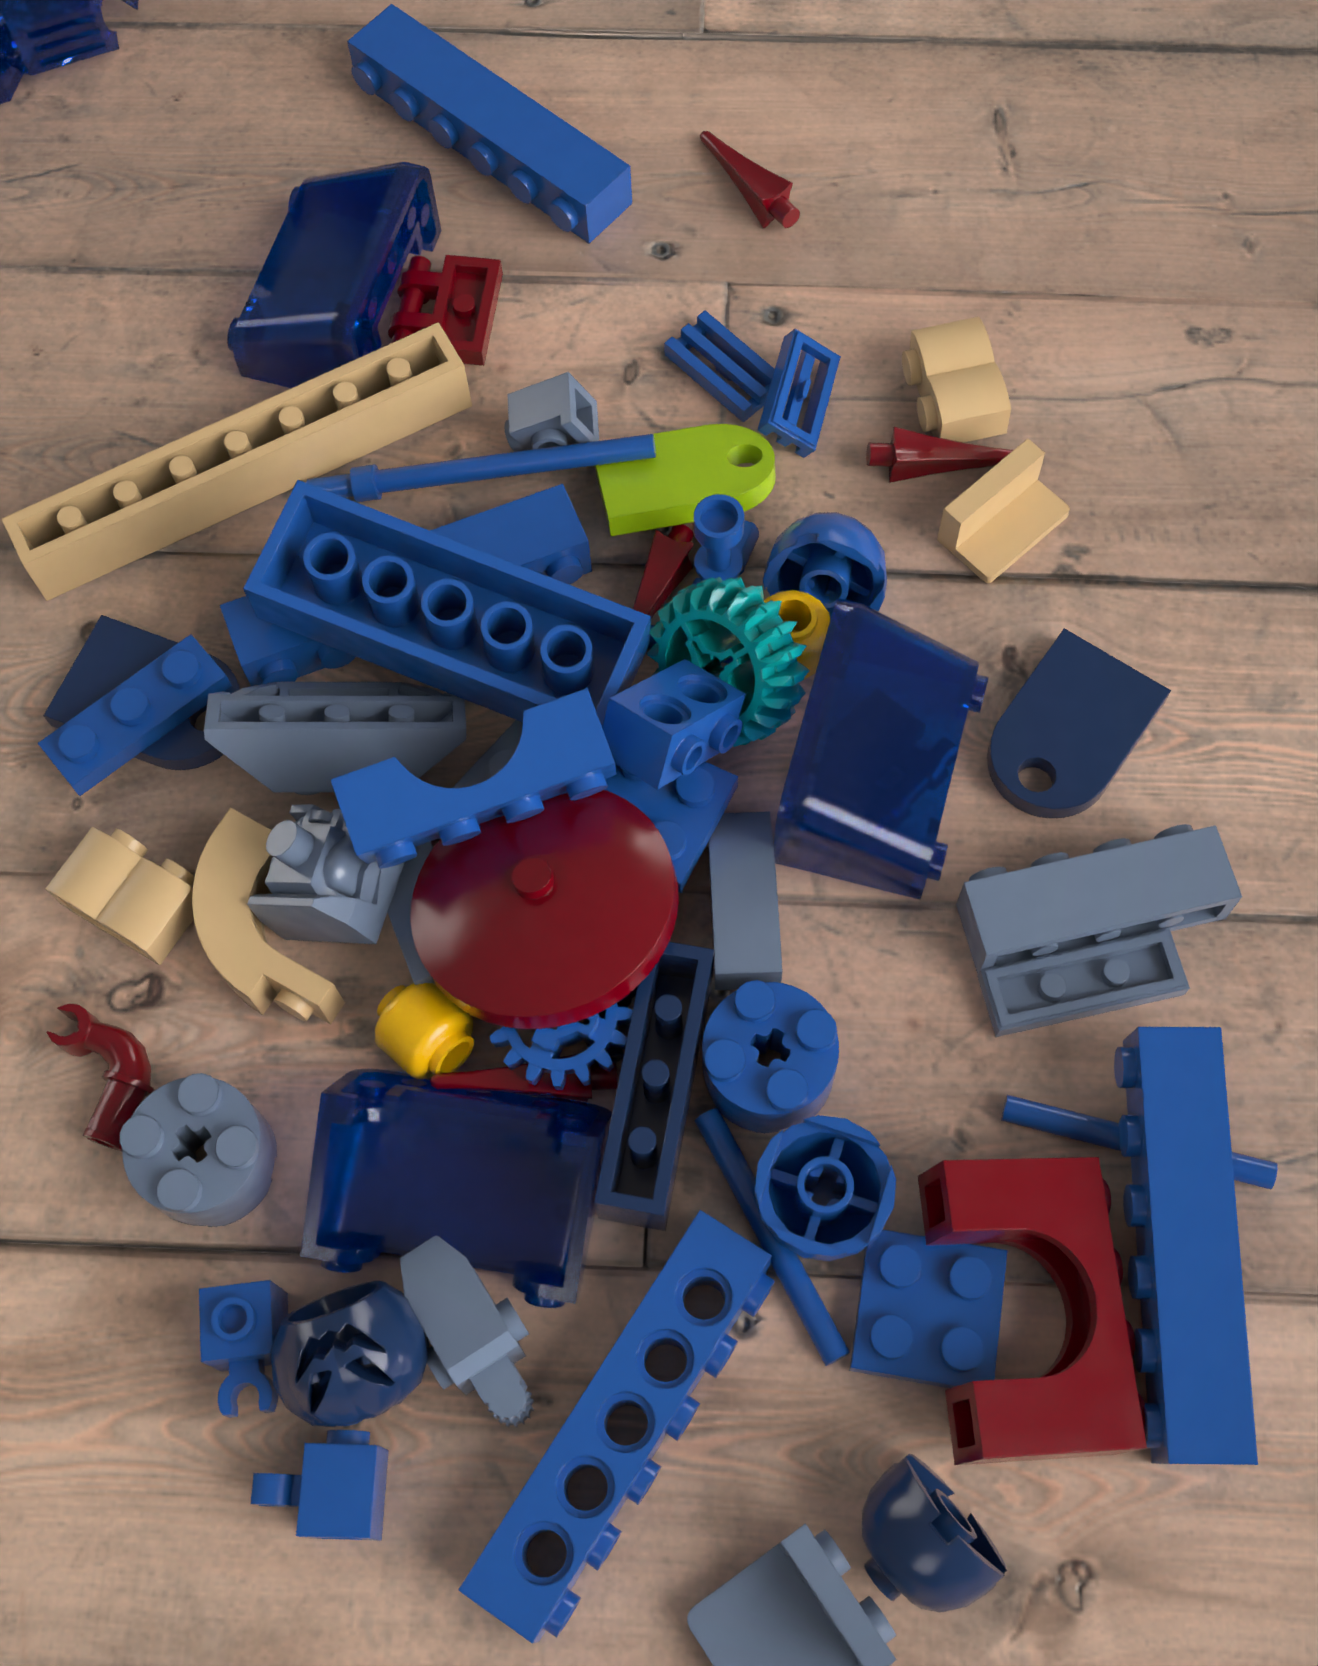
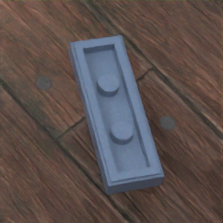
(1082, 982)

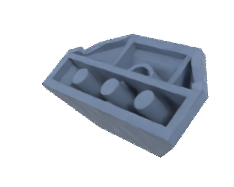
(316, 731)

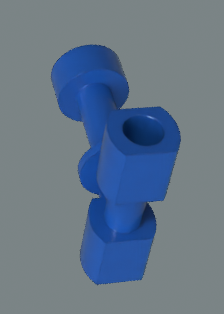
(724, 538)

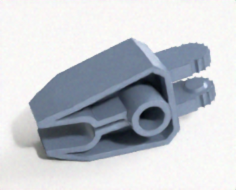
(468, 1332)

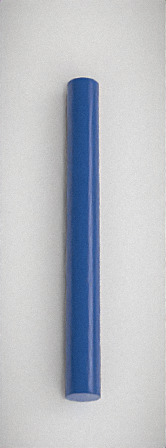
(1106, 1134)
(784, 1262)

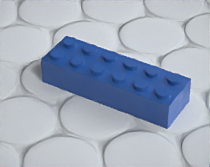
(440, 608)

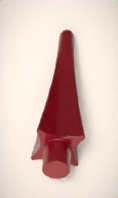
(761, 188)
(921, 455)
(665, 568)
(515, 1081)

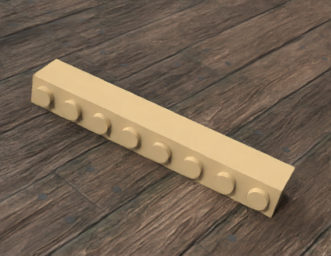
(239, 462)

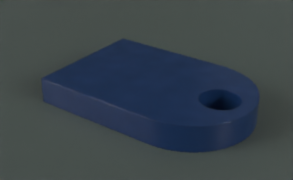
(107, 660)
(1073, 722)

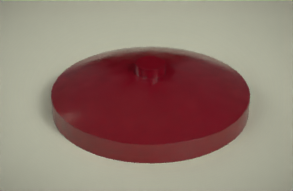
(547, 912)

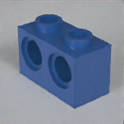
(672, 723)

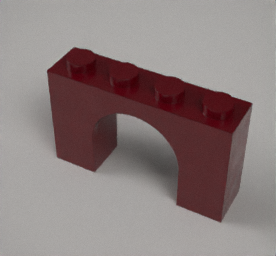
(1061, 1219)

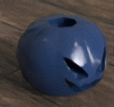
(349, 1355)

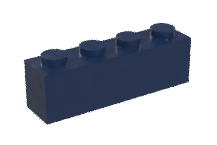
(655, 1089)

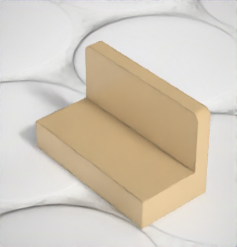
(1002, 514)

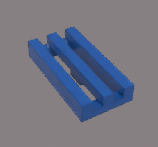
(731, 359)
(786, 427)

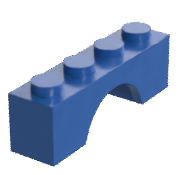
(395, 811)

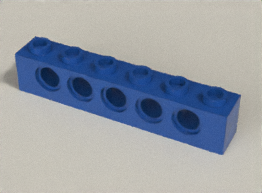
(502, 1576)

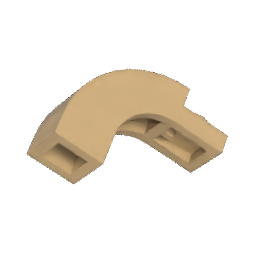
(235, 939)

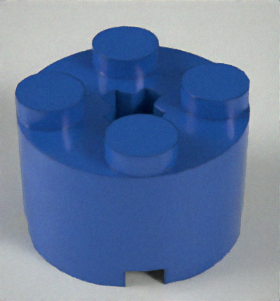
(763, 1019)

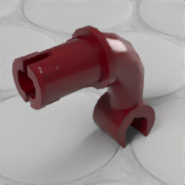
(126, 1076)

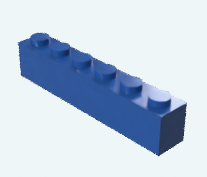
(491, 123)
(531, 532)
(1186, 1247)

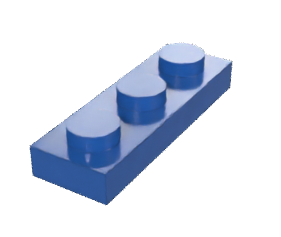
(134, 714)

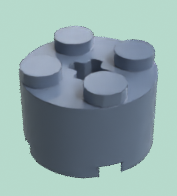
(162, 1146)

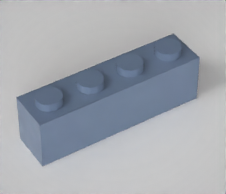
(1098, 897)

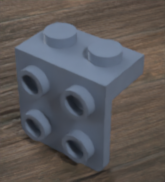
(792, 1612)

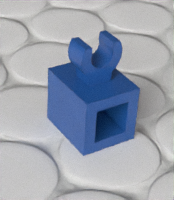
(237, 1337)
(338, 1488)

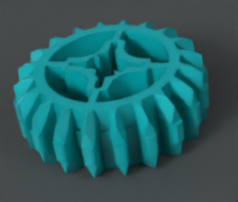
(727, 620)

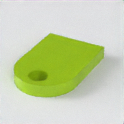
(685, 471)

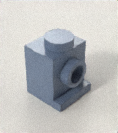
(551, 415)

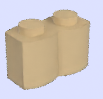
(957, 381)
(125, 893)

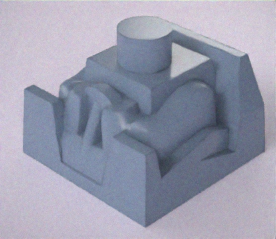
(320, 882)

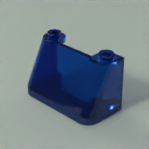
(333, 271)
(876, 754)
(481, 1169)

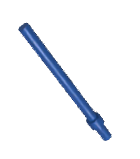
(369, 483)

